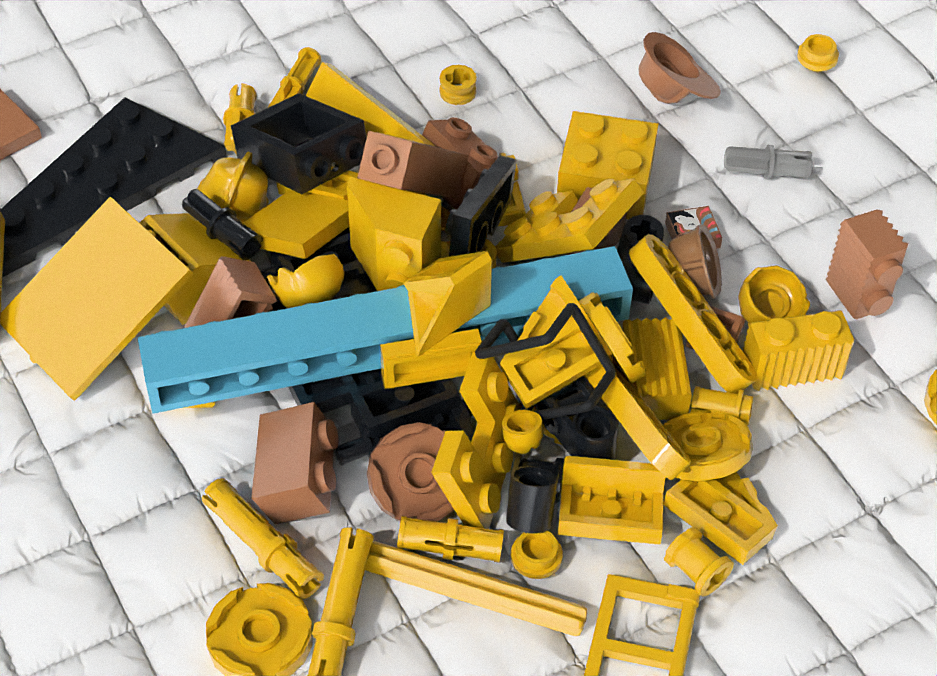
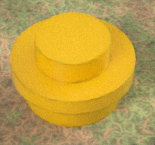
(818, 53)
(536, 555)

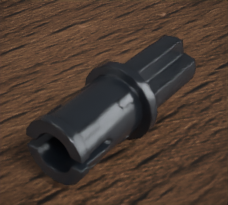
(222, 224)

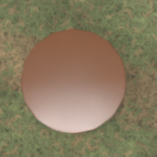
(402, 474)

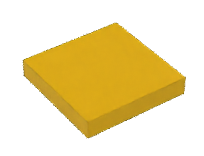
(300, 223)

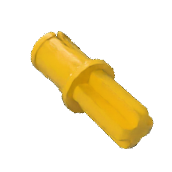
(239, 108)

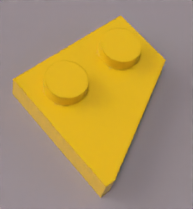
(725, 513)

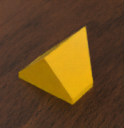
(448, 296)

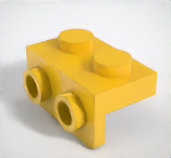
(611, 500)

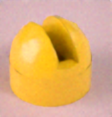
(522, 430)

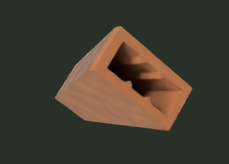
(412, 165)

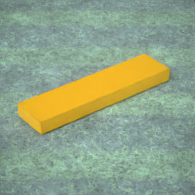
(340, 92)

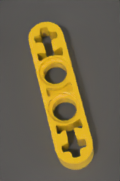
(692, 314)
(641, 423)

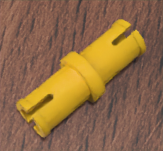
(450, 539)

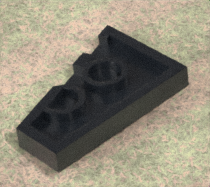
(481, 208)

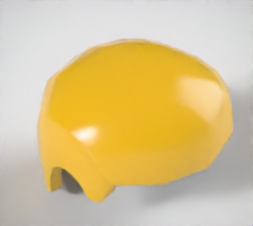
(310, 283)
(772, 294)

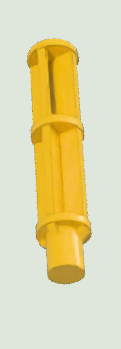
(298, 76)

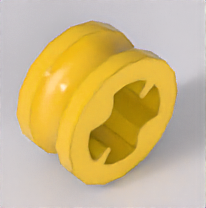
(457, 75)

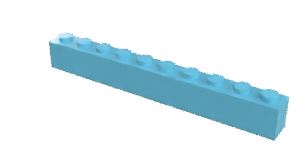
(346, 333)

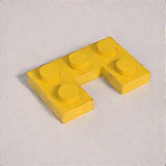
(555, 230)
(475, 470)

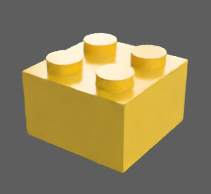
(607, 149)

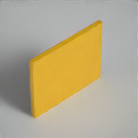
(93, 297)

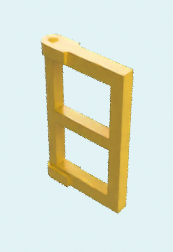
(670, 596)

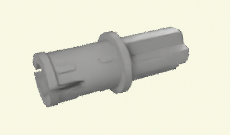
(769, 161)

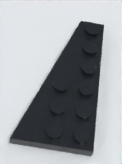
(117, 158)

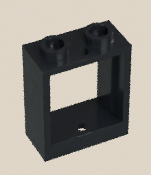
(276, 130)

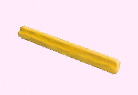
(476, 588)

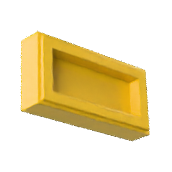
(442, 361)

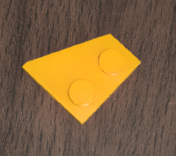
(548, 368)

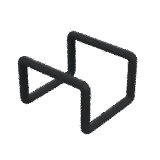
(485, 351)

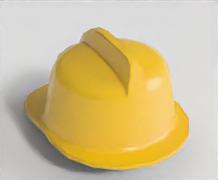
(237, 185)

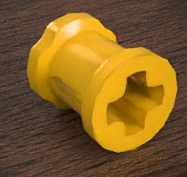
(698, 561)

